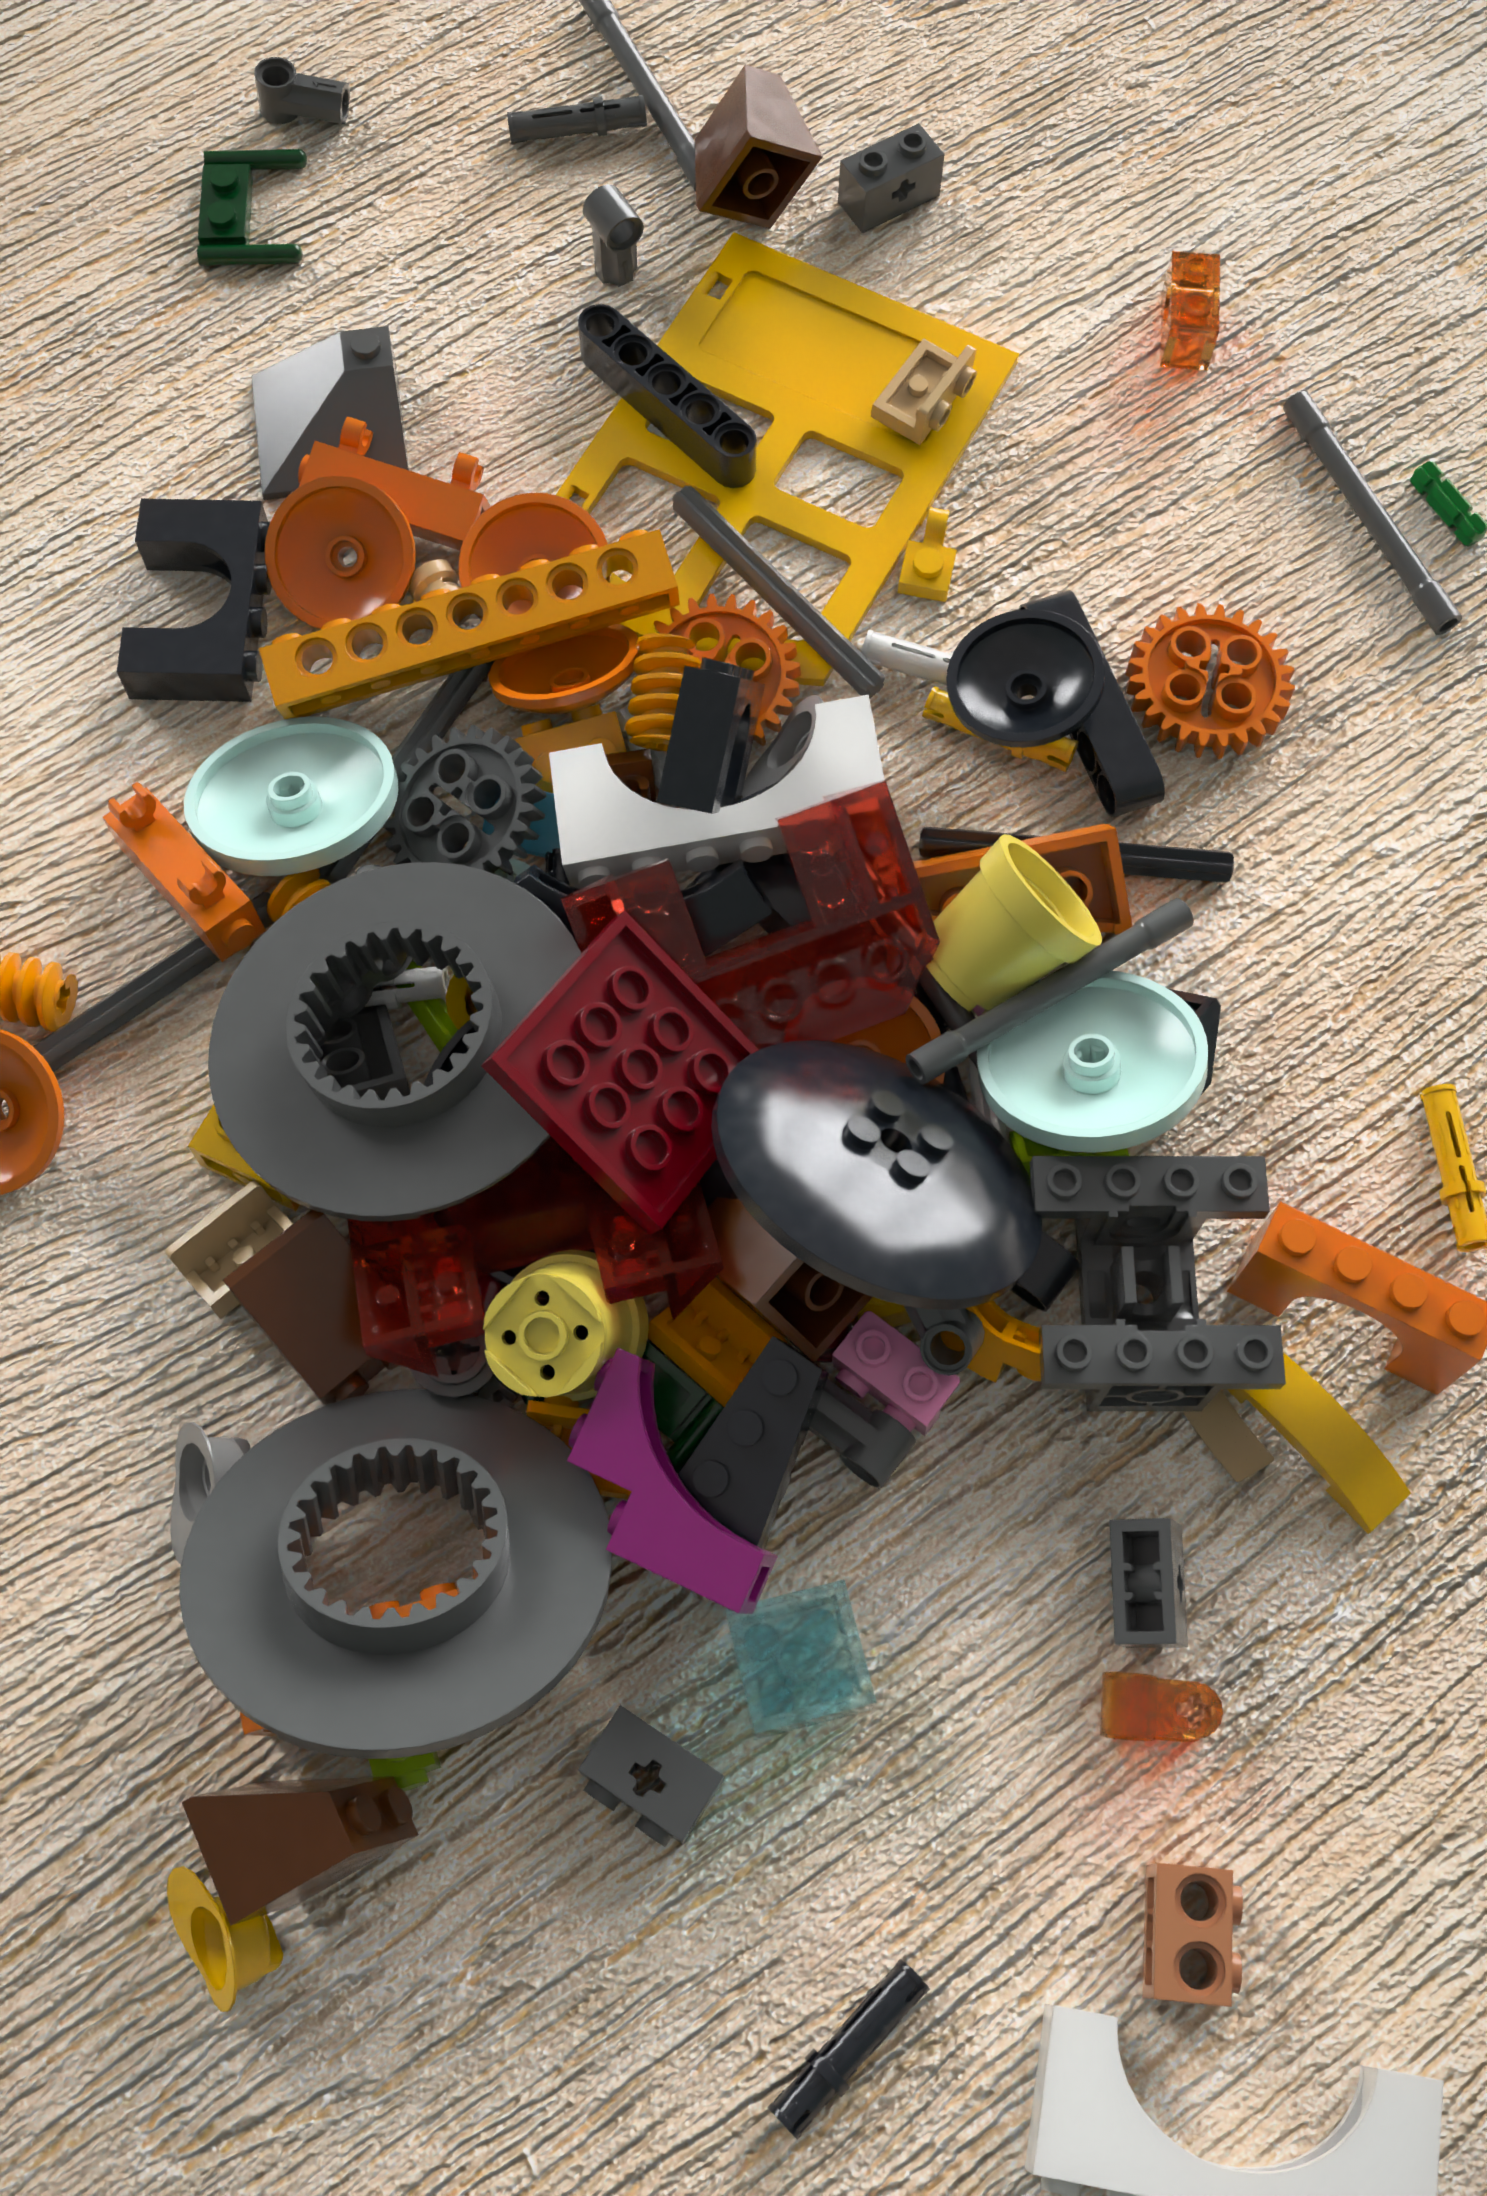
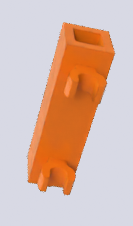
(433, 507)
(183, 873)

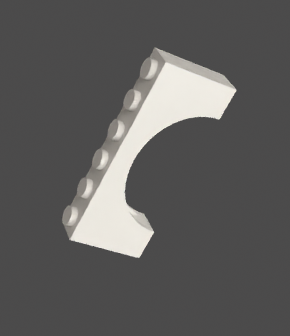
(616, 831)
(1098, 2135)

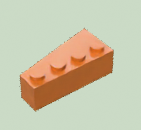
(1084, 857)

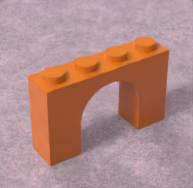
(1435, 1322)

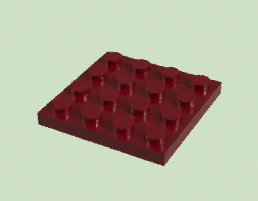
(625, 1070)

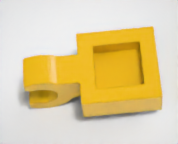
(929, 565)

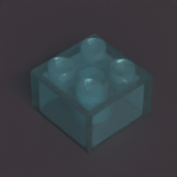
(800, 1660)

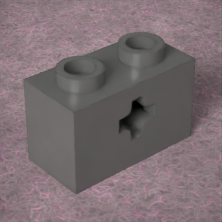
(890, 177)
(1148, 1583)
(687, 1780)

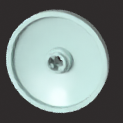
(291, 796)
(1098, 1067)

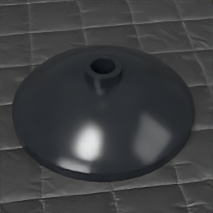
(1019, 657)

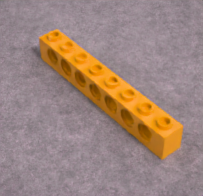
(454, 649)

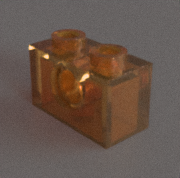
(1190, 310)

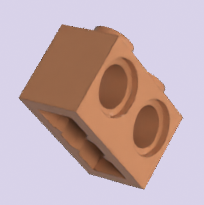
(1173, 1933)

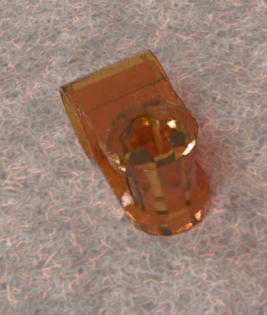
(1145, 1708)

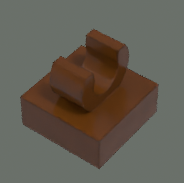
(635, 771)

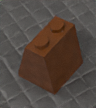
(753, 151)
(778, 1285)
(307, 1306)
(294, 1838)

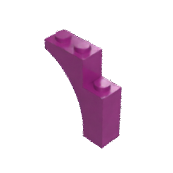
(661, 1520)

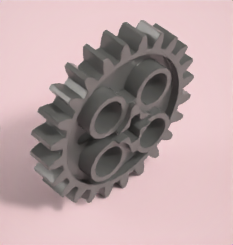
(489, 770)

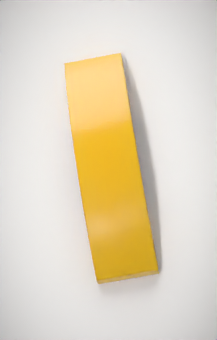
(1332, 1444)

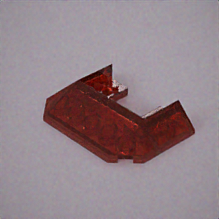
(816, 978)
(422, 1274)

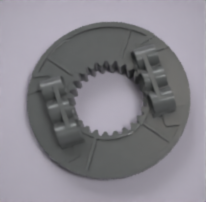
(321, 966)
(393, 1680)

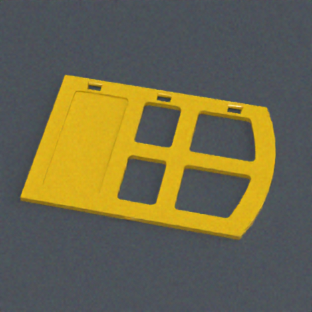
(812, 362)

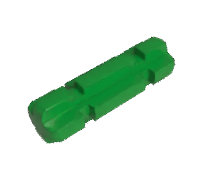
(1449, 503)

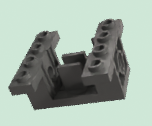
(1139, 1229)

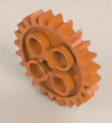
(756, 641)
(1257, 687)

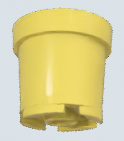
(1009, 928)
(529, 1335)

